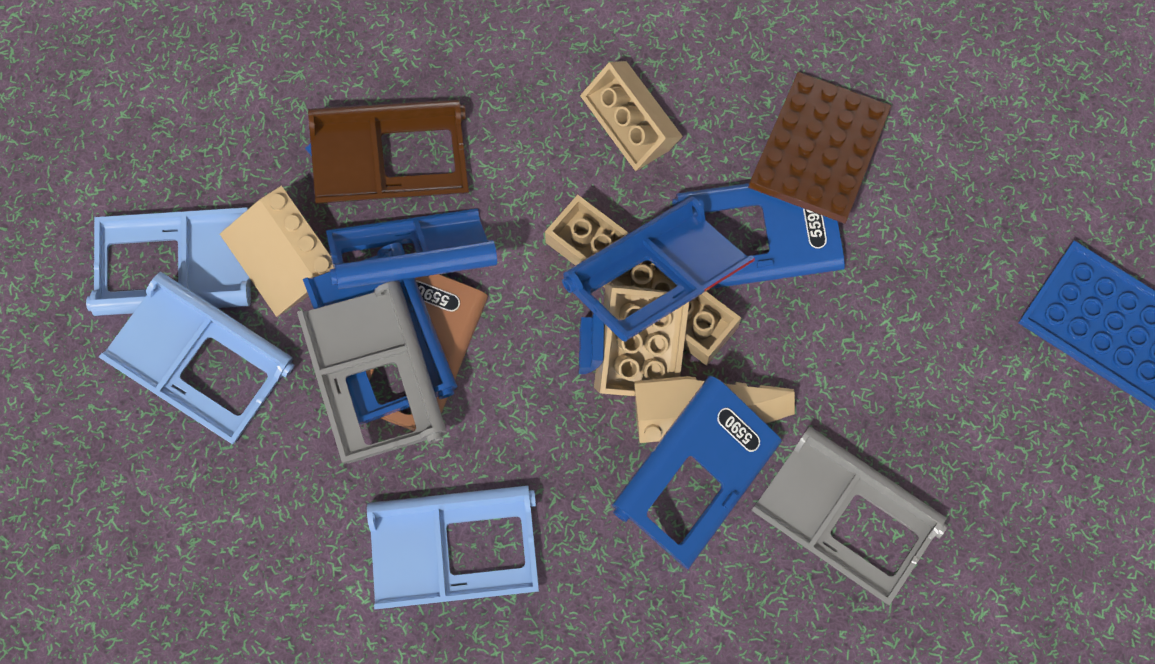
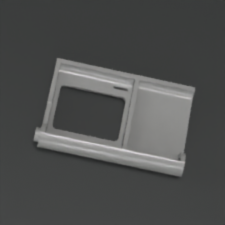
(362, 337)
(815, 492)

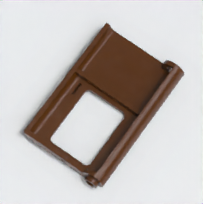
(350, 151)

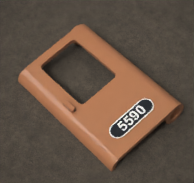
(455, 314)

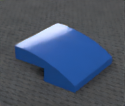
(590, 344)

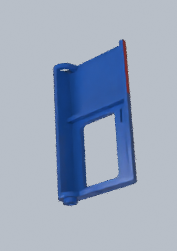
(677, 244)

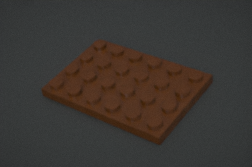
(820, 147)

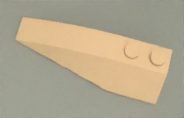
(663, 400)

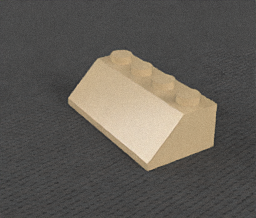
(630, 114)

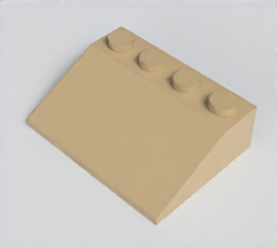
(277, 250)
(646, 356)

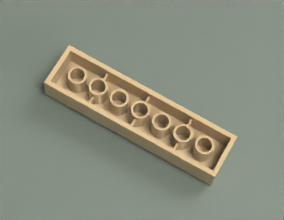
(585, 231)

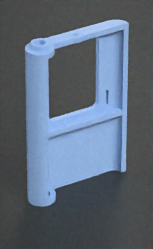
(204, 259)
(168, 334)
(413, 547)

